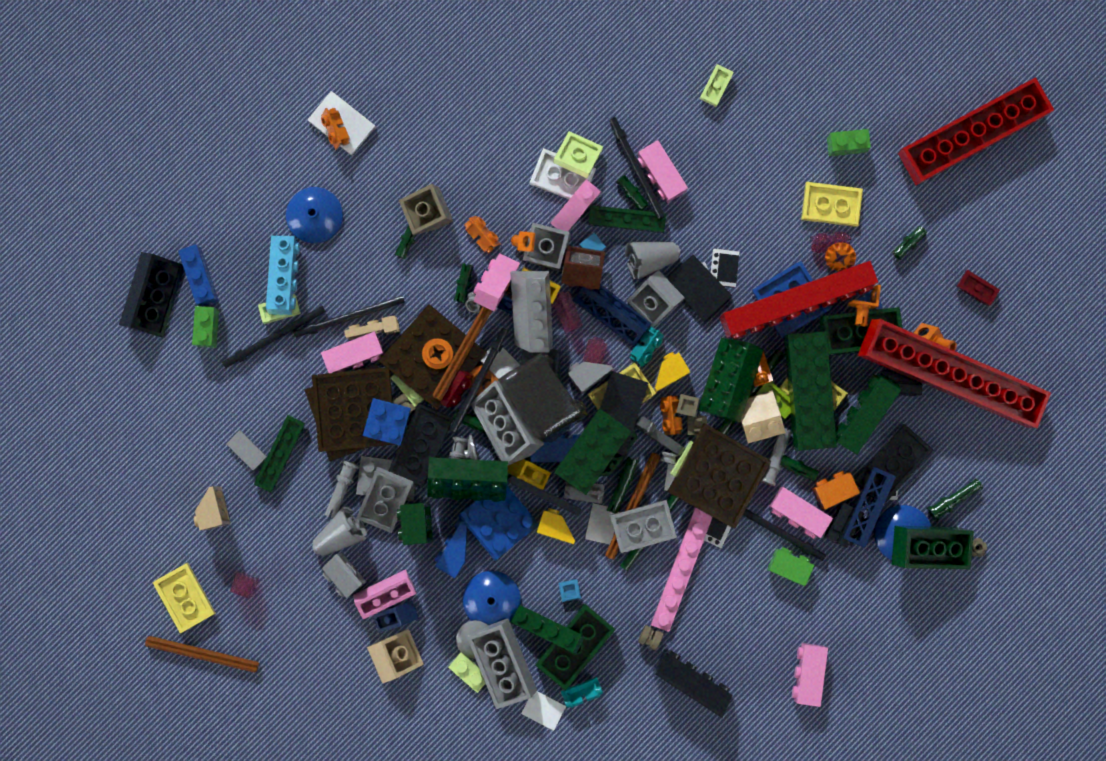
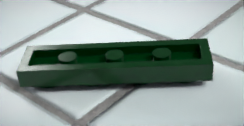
(626, 219)
(279, 453)
(548, 629)

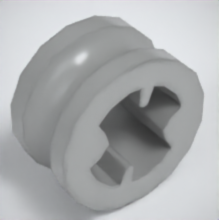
(669, 458)

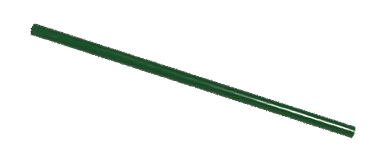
(724, 428)

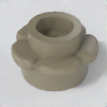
(982, 547)

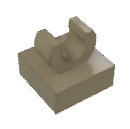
(688, 405)
(695, 424)

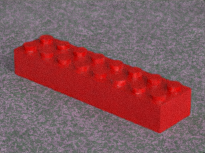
(975, 131)
(800, 299)

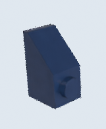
(395, 616)

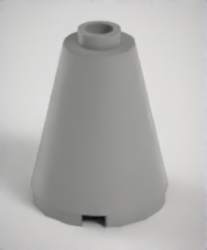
(650, 257)
(339, 533)

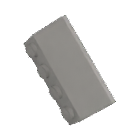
(532, 310)
(505, 425)
(502, 664)

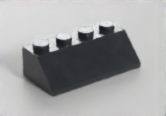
(152, 294)
(692, 683)

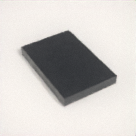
(699, 287)

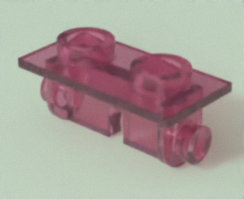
(822, 241)
(567, 312)

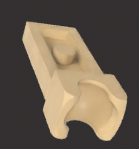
(388, 325)

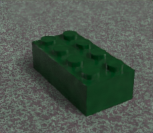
(845, 336)
(730, 379)
(867, 413)
(592, 452)
(467, 479)
(415, 524)
(932, 547)
(565, 666)

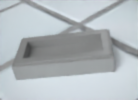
(246, 450)

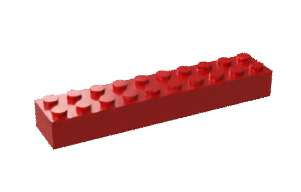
(954, 373)

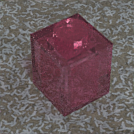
(595, 350)
(244, 585)

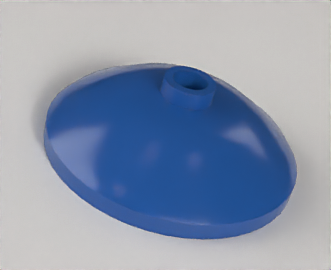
(319, 226)
(898, 515)
(494, 585)

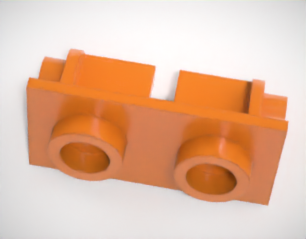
(331, 120)
(477, 227)
(763, 373)
(671, 424)

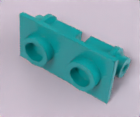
(643, 354)
(573, 695)

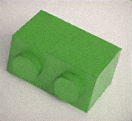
(848, 142)
(205, 327)
(791, 567)

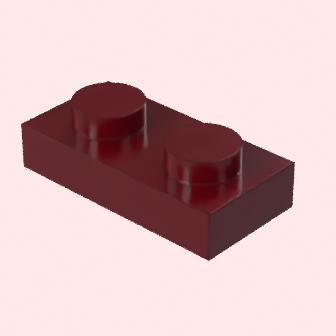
(978, 288)
(457, 388)

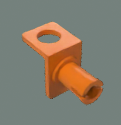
(521, 241)
(864, 307)
(936, 336)

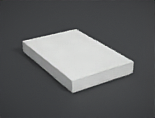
(356, 125)
(556, 178)

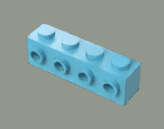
(282, 275)

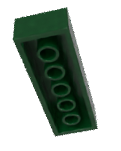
(810, 391)

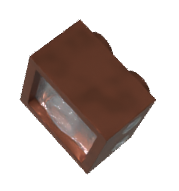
(583, 267)

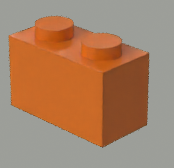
(835, 490)

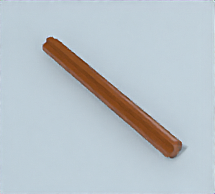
(461, 354)
(636, 497)
(202, 654)

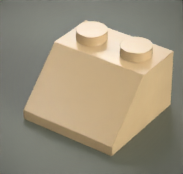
(762, 418)
(212, 510)
(395, 656)

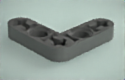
(649, 429)

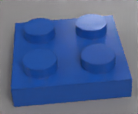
(387, 421)

